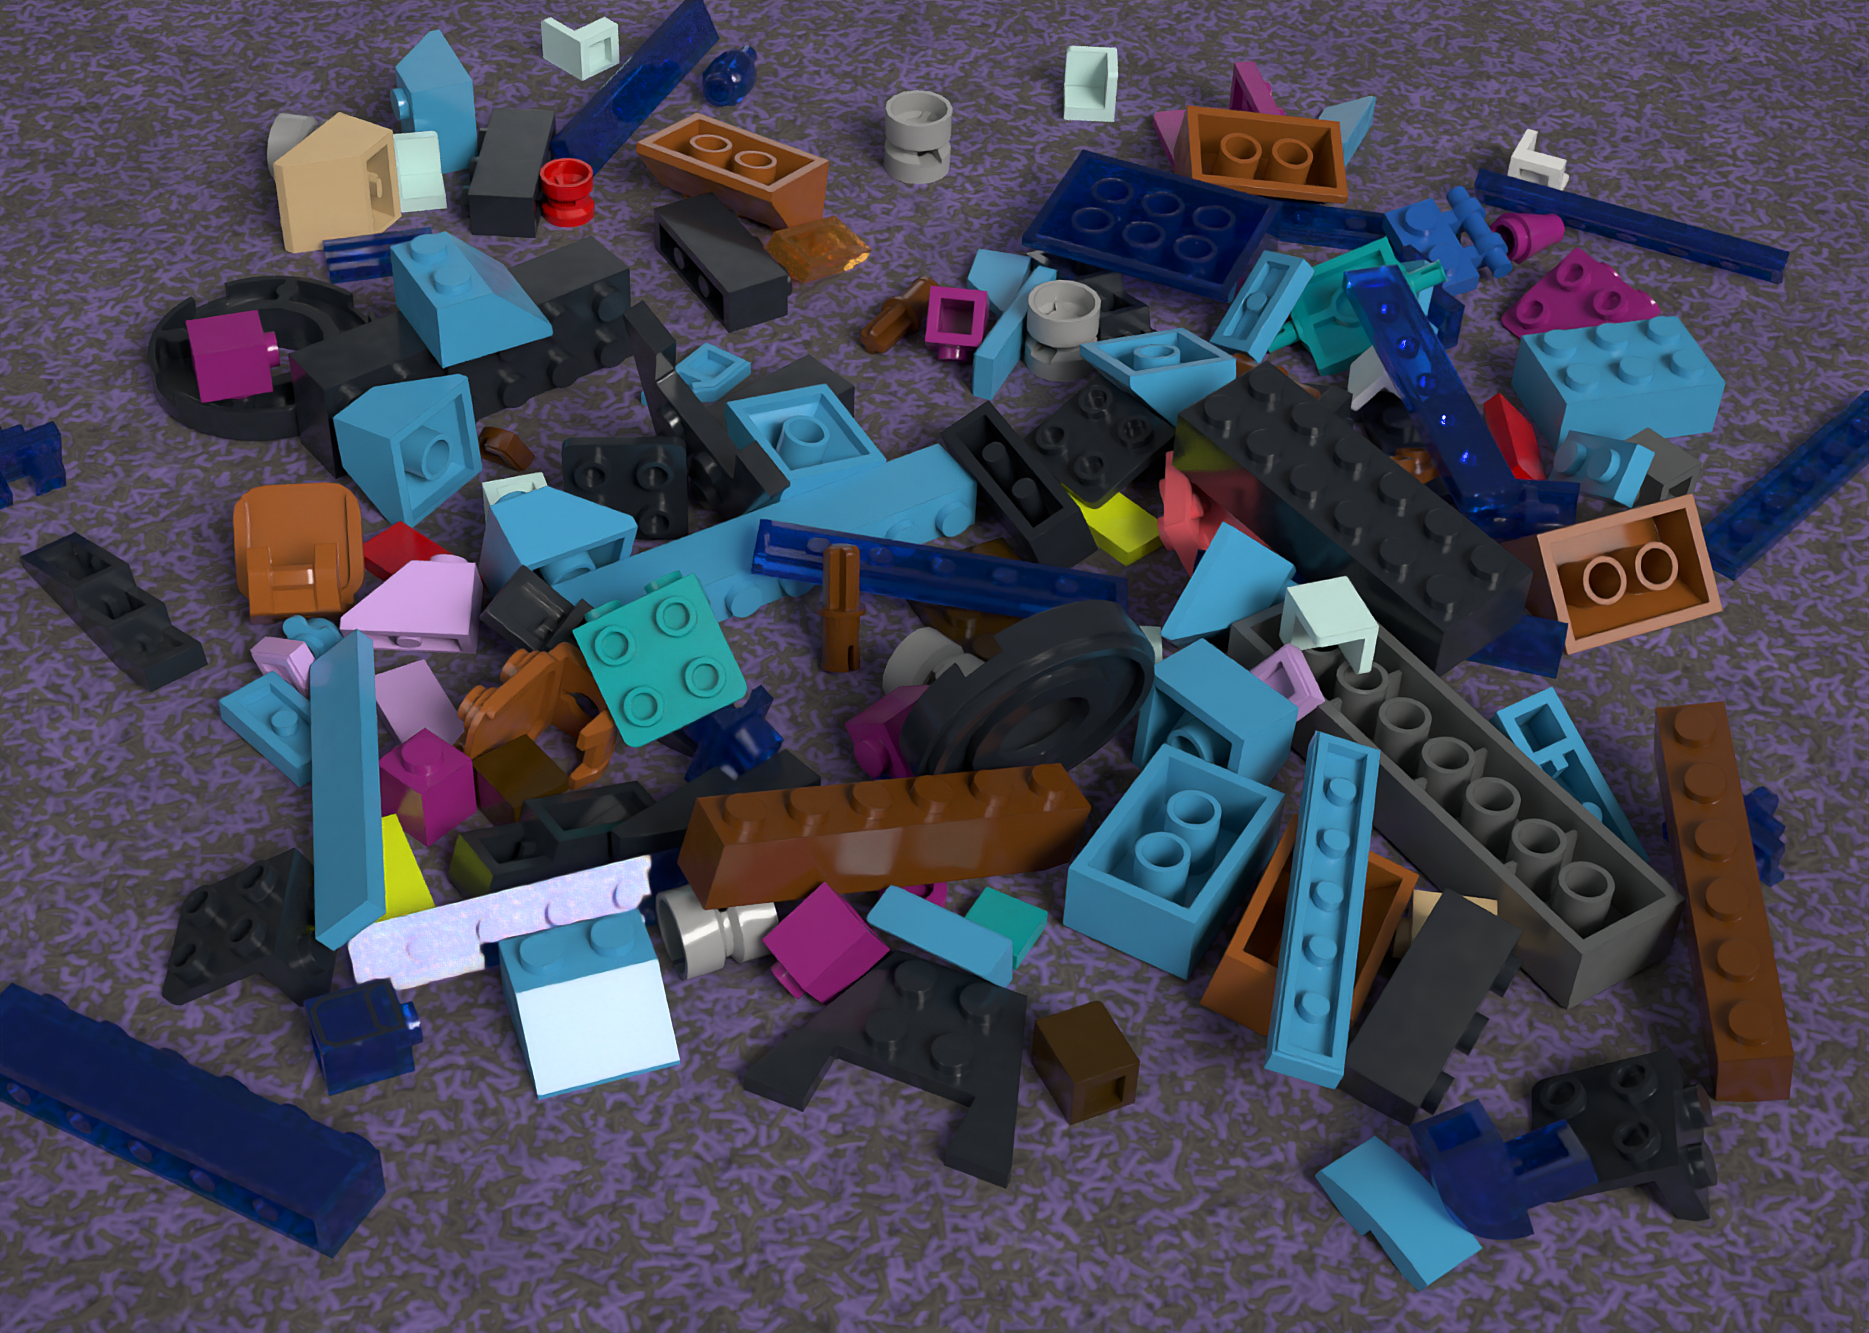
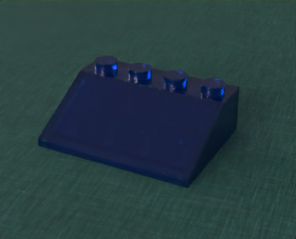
(1156, 226)

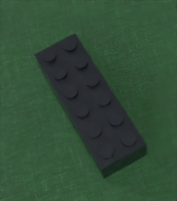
(575, 287)
(1351, 512)

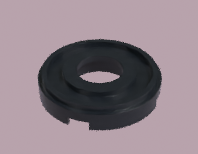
(291, 306)
(1047, 698)

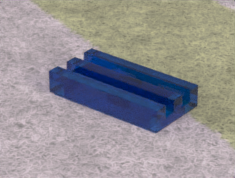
(364, 255)

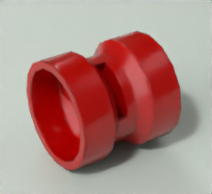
(567, 192)

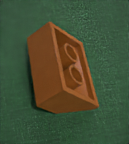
(1263, 154)
(741, 168)
(1621, 573)
(1248, 969)

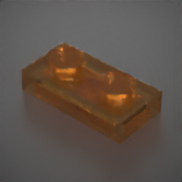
(817, 249)

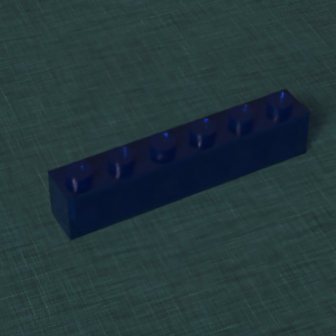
(185, 1122)

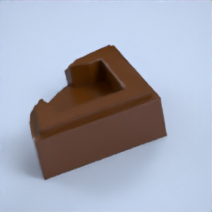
(504, 448)

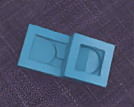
(1401, 1208)

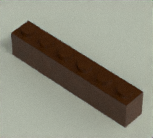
(880, 834)
(1724, 907)

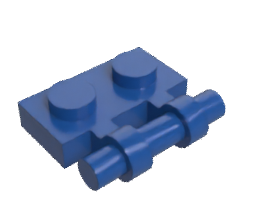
(1435, 237)

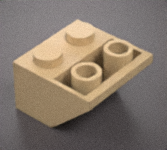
(337, 184)

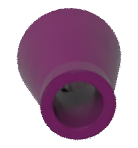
(1528, 233)

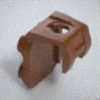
(298, 550)
(534, 699)

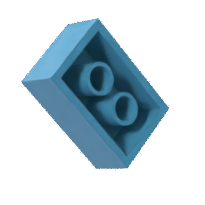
(1618, 380)
(1173, 860)

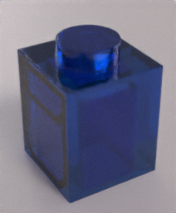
(362, 1035)

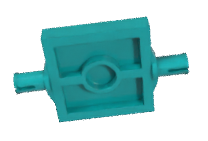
(1325, 317)

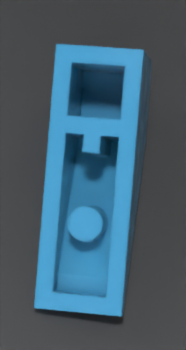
(1552, 742)

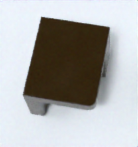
(512, 775)
(1085, 1062)

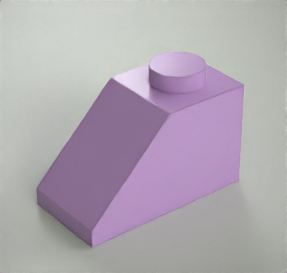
(423, 608)

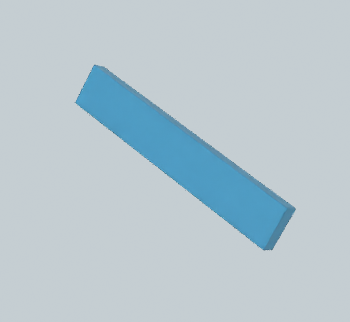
(346, 792)
(1323, 912)

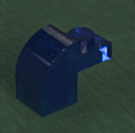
(1495, 1182)

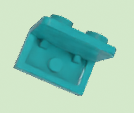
(660, 659)

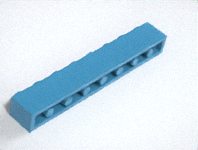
(899, 500)

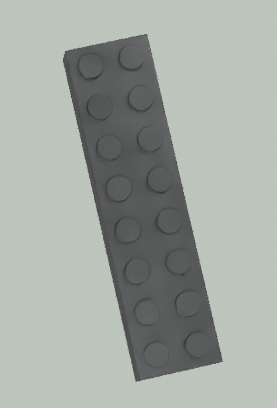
(1485, 816)

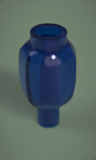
(730, 77)

